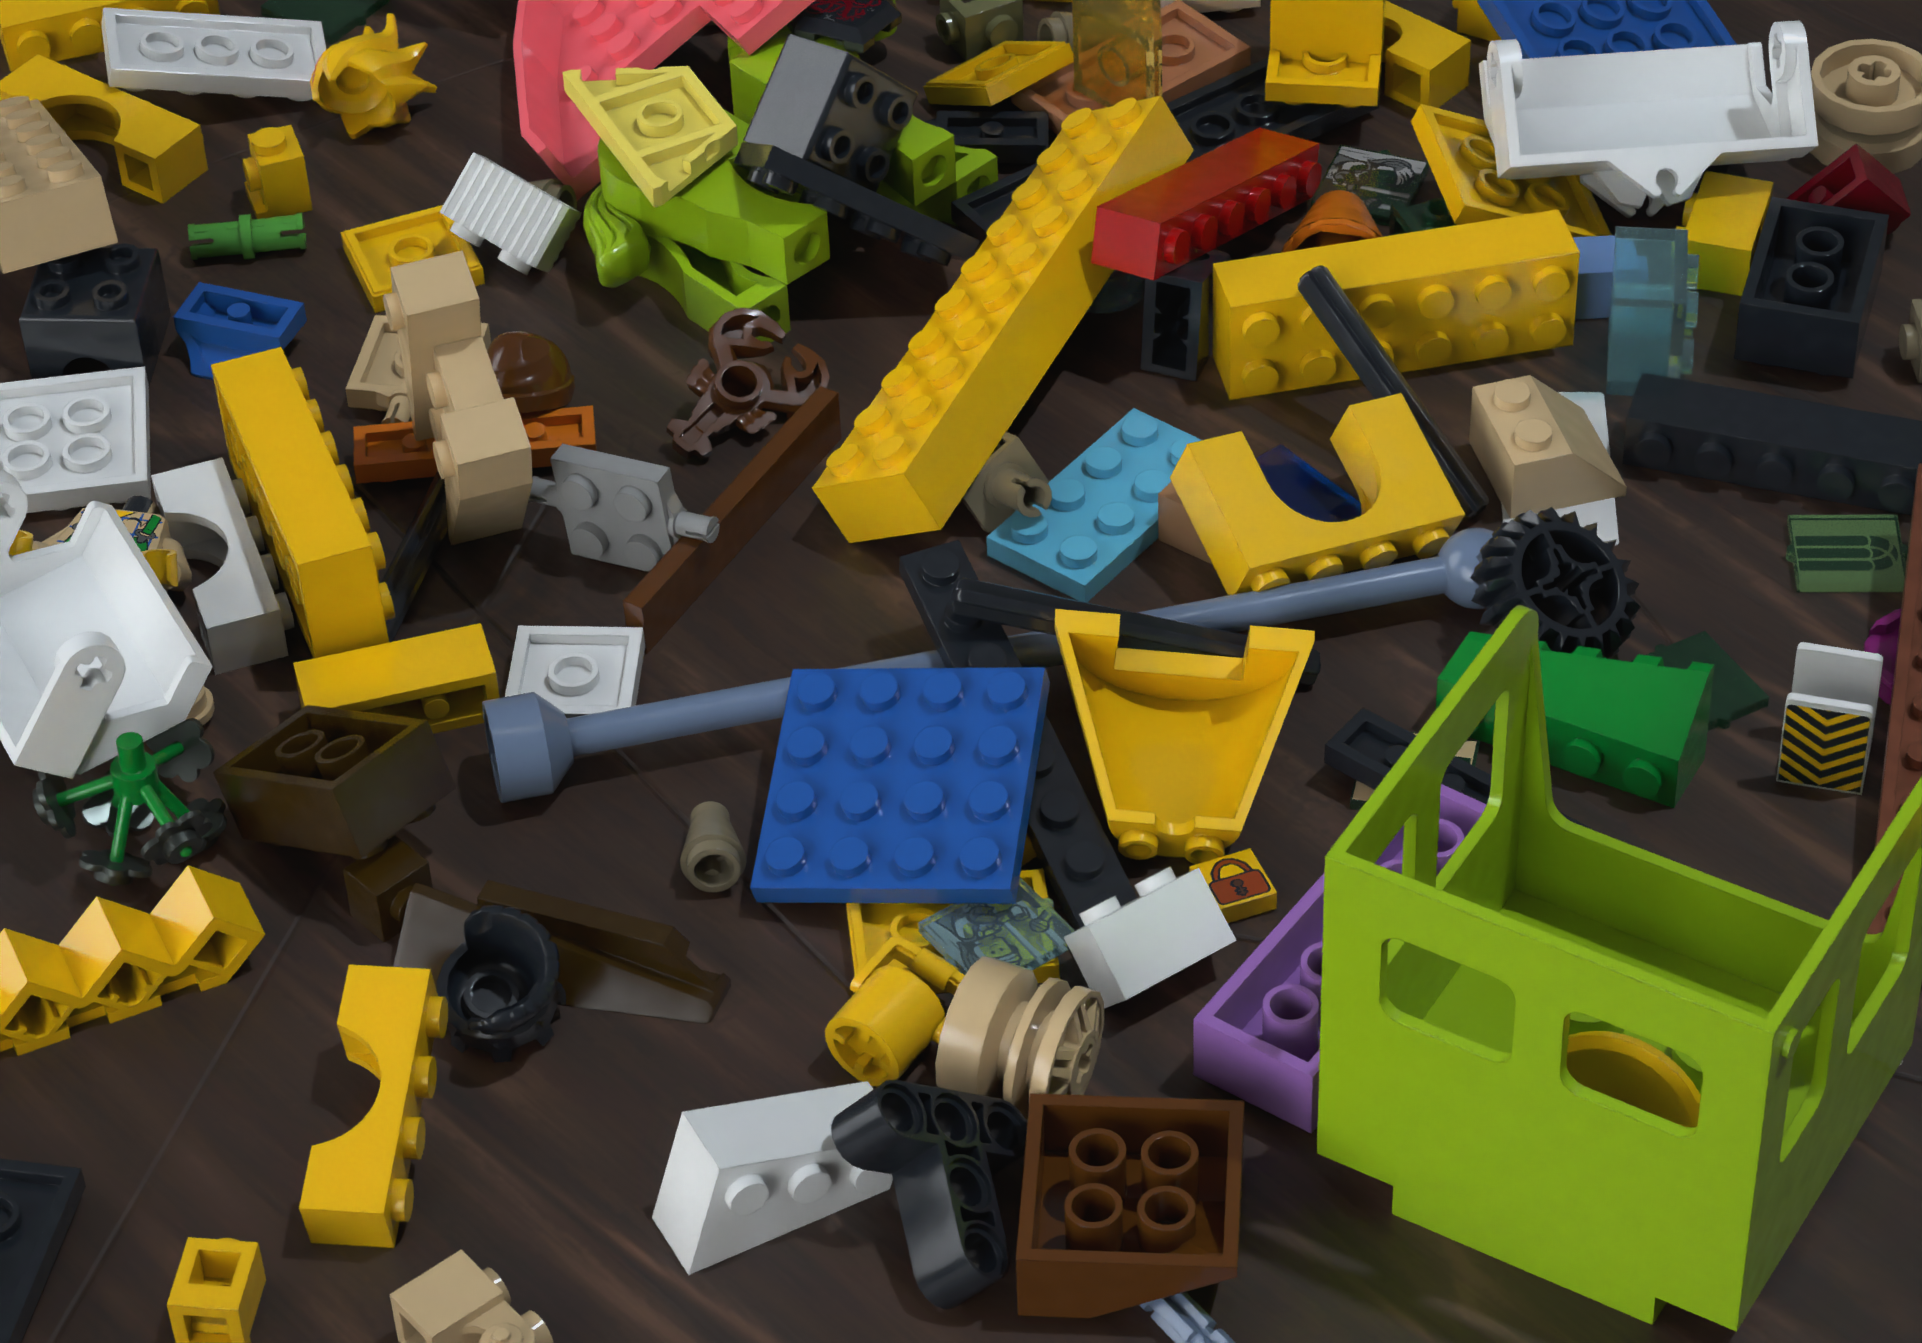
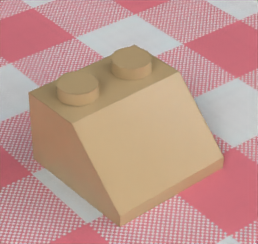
(1539, 447)

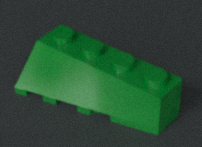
(1613, 718)

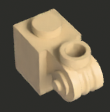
(462, 1306)

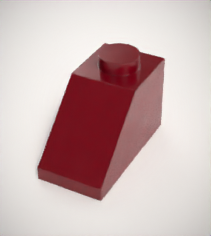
(1860, 184)

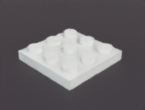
(77, 438)

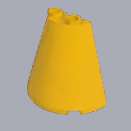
(1178, 733)

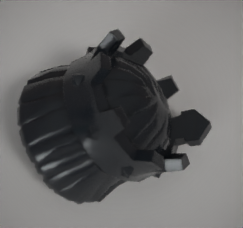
(501, 983)

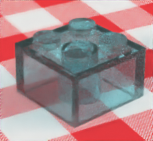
(1650, 307)

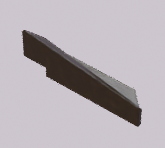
(604, 958)

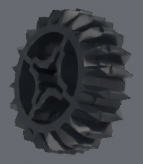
(1562, 576)

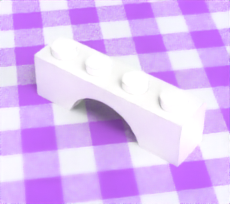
(237, 605)

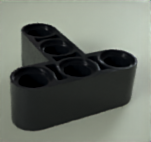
(942, 1166)

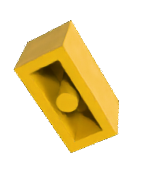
(1725, 228)

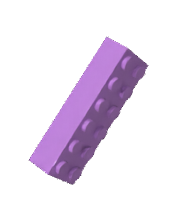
(1264, 1022)

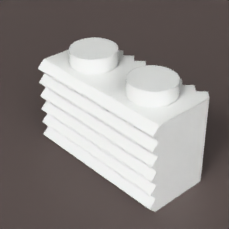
(509, 213)

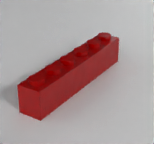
(1205, 203)

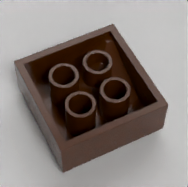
(1126, 1201)

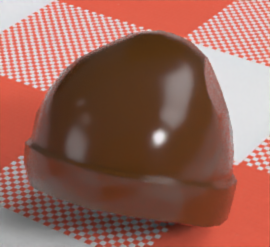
(531, 371)

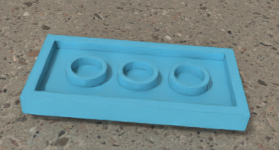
(1098, 510)

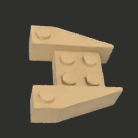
(457, 397)

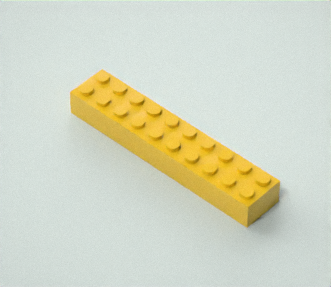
(994, 328)

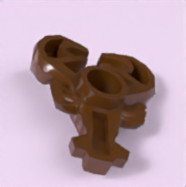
(742, 387)

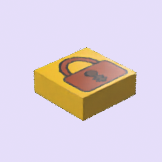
(1239, 885)

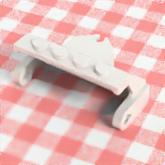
(1648, 116)
(87, 644)

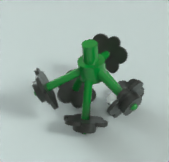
(132, 797)

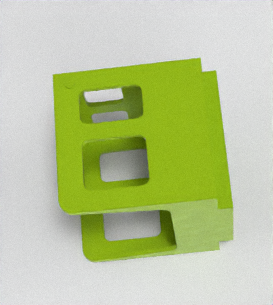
(1458, 1029)

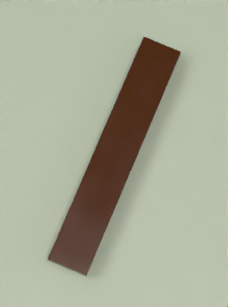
(741, 512)

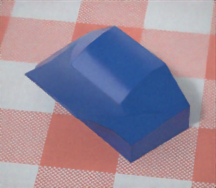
(234, 323)

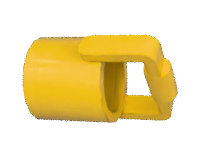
(891, 1012)

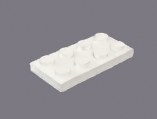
(210, 53)

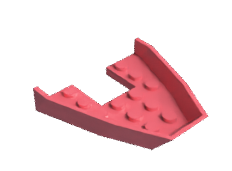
(609, 36)

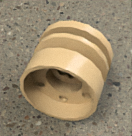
(1017, 1037)

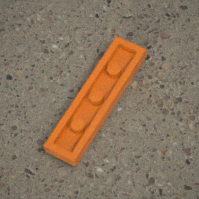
(393, 454)

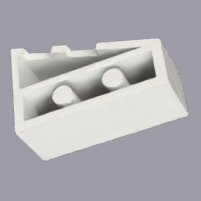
(757, 1174)

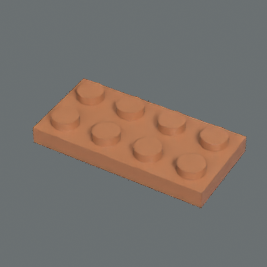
(1192, 57)

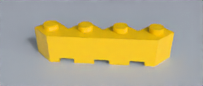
(123, 959)

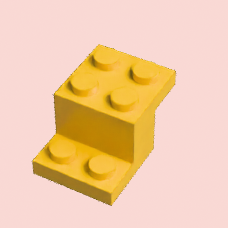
(1325, 52)

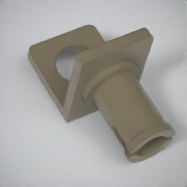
(1007, 484)

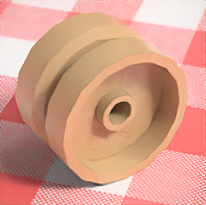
(1869, 97)

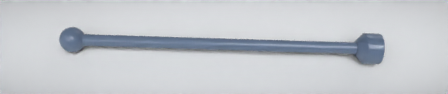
(536, 744)

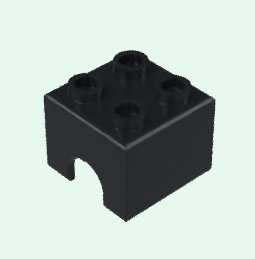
(832, 111)
(96, 307)

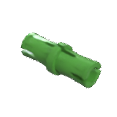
(247, 236)

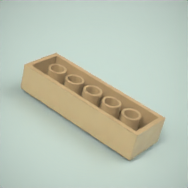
(48, 191)

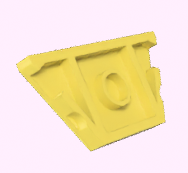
(656, 125)

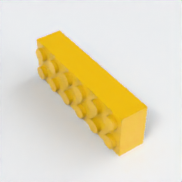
(1422, 294)
(304, 503)

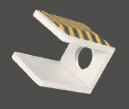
(1830, 718)

